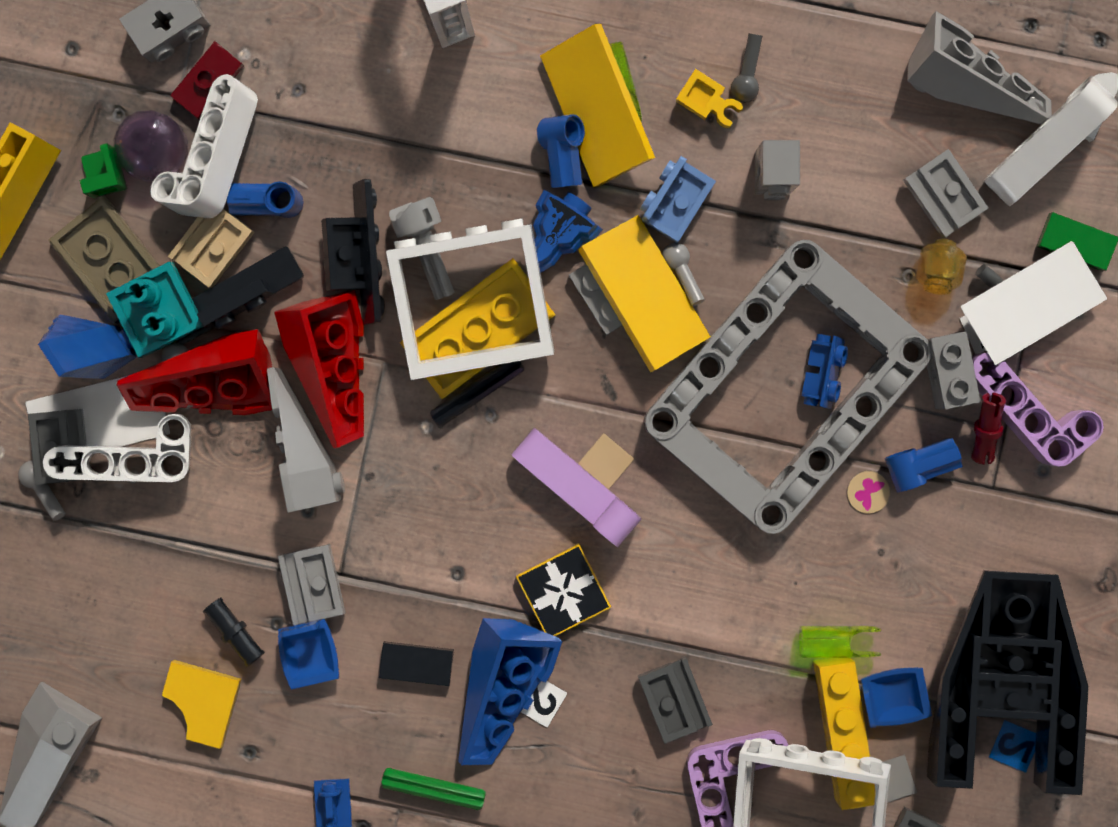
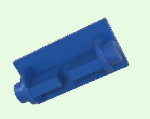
(829, 359)
(333, 803)

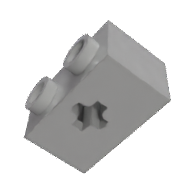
(147, 26)
(777, 168)
(952, 372)

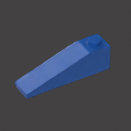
(86, 348)
(504, 673)

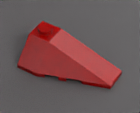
(324, 350)
(216, 375)

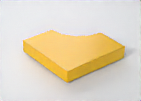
(204, 699)

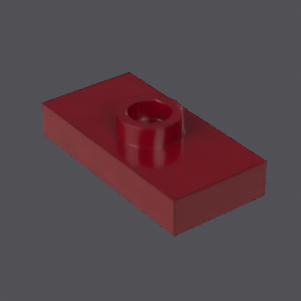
(196, 85)

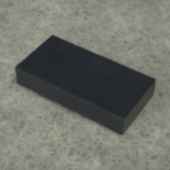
(416, 663)

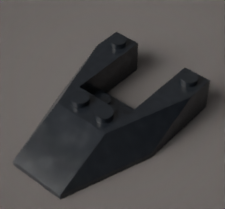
(1013, 662)

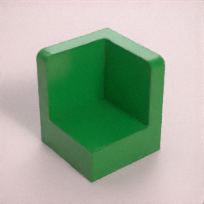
(102, 173)

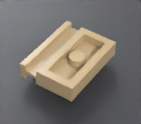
(211, 246)

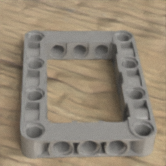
(844, 426)

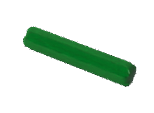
(433, 789)

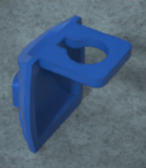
(308, 654)
(896, 697)

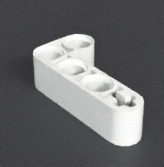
(1052, 141)
(213, 153)
(118, 458)

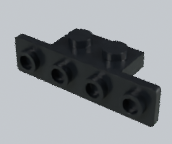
(352, 253)
(245, 291)

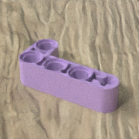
(1048, 428)
(576, 487)

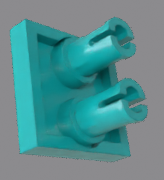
(155, 309)

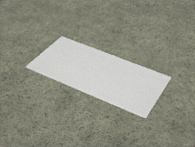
(1033, 303)
(105, 414)

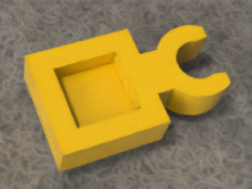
(703, 95)

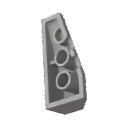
(308, 471)

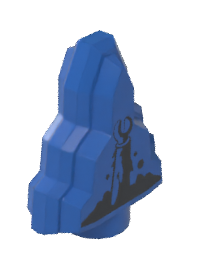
(561, 227)

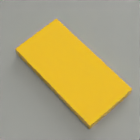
(594, 90)
(644, 293)
(486, 317)

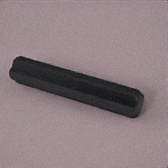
(475, 392)

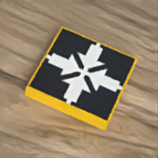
(563, 591)

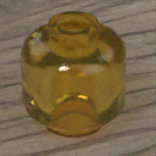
(941, 267)

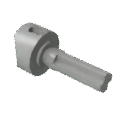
(417, 221)

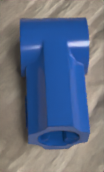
(561, 139)
(262, 199)
(914, 467)

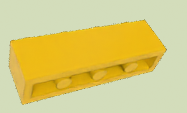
(23, 169)
(844, 725)

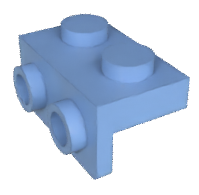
(677, 199)

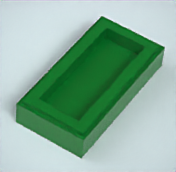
(1093, 244)

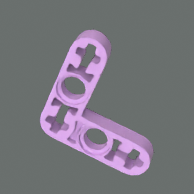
(721, 768)

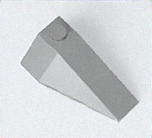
(961, 73)
(45, 750)

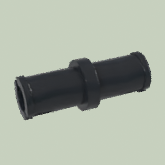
(233, 632)

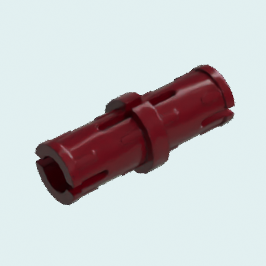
(988, 428)

